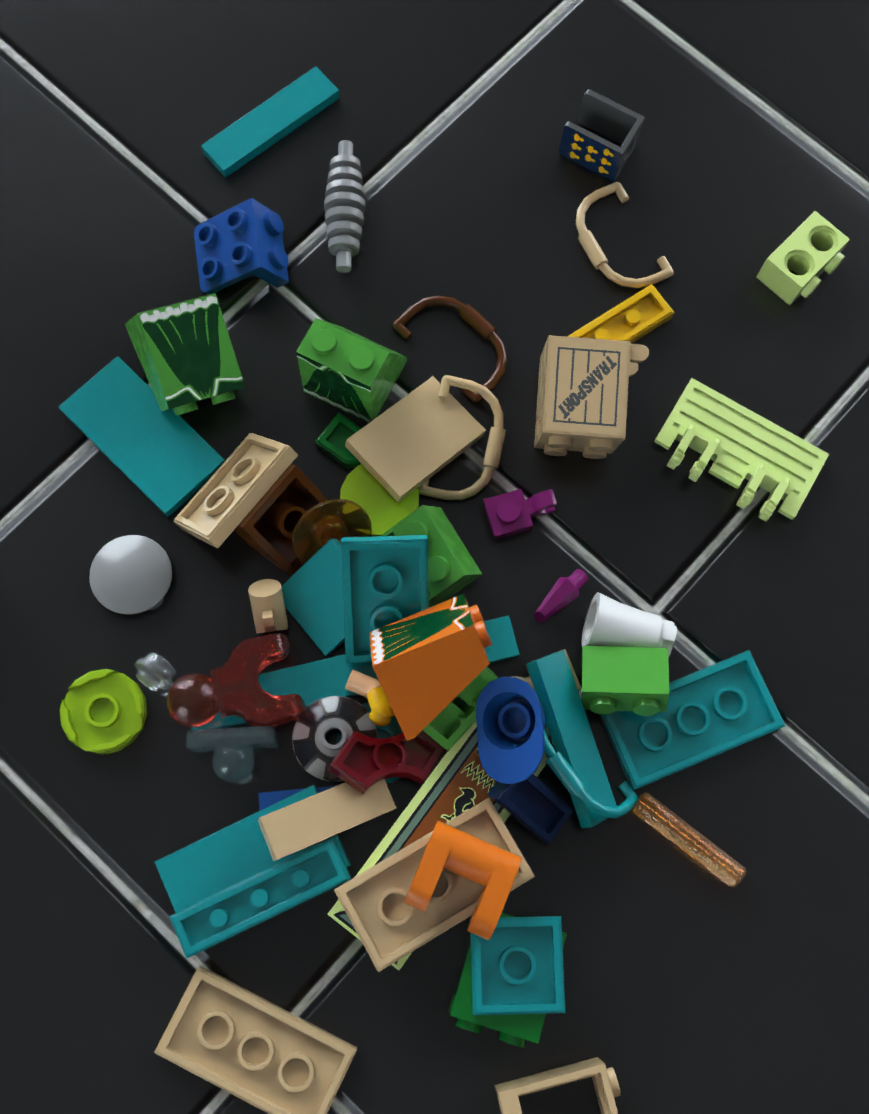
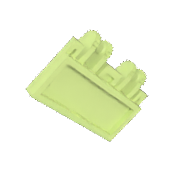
(741, 448)

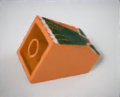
(429, 660)

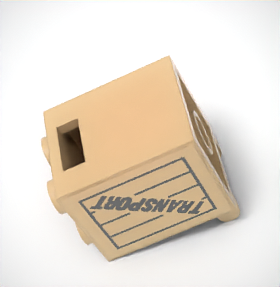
(584, 394)

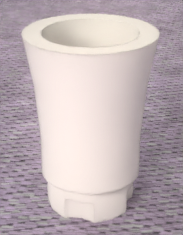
(624, 626)

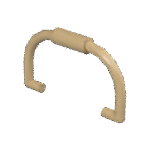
(595, 252)
(494, 444)

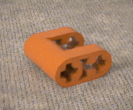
(470, 859)

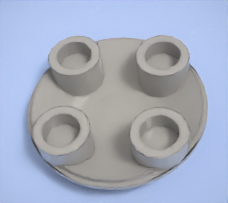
(131, 574)

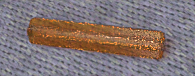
(689, 840)

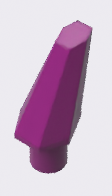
(562, 593)

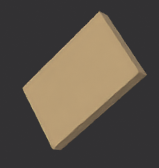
(414, 439)
(235, 489)

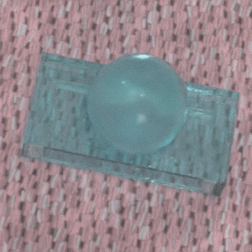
(233, 748)

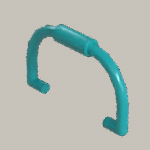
(576, 786)

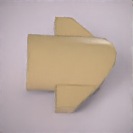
(268, 606)

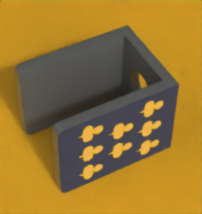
(609, 120)

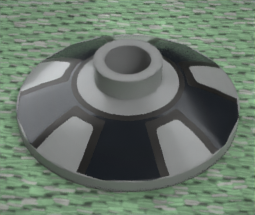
(311, 730)

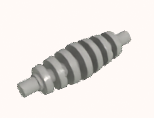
(344, 206)

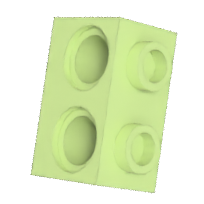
(800, 256)

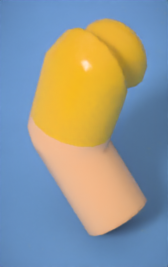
(373, 691)

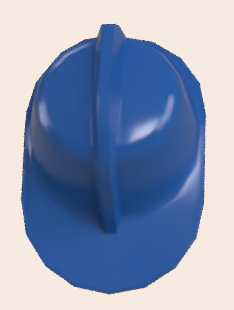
(510, 730)

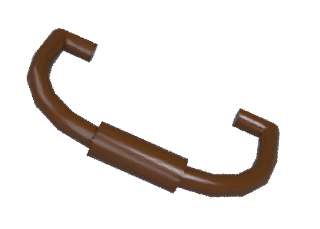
(474, 319)

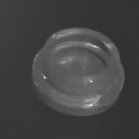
(155, 672)

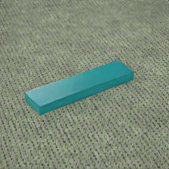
(270, 121)
(571, 730)
(260, 897)

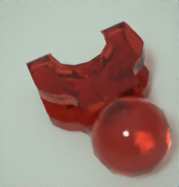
(235, 689)

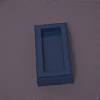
(533, 806)

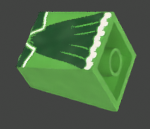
(186, 353)
(347, 369)

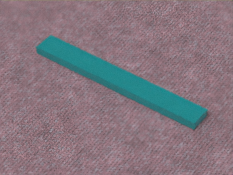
(330, 675)

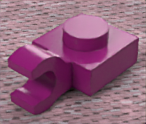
(512, 513)

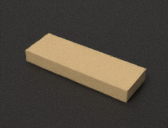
(322, 817)

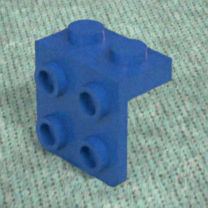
(239, 245)

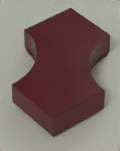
(370, 759)

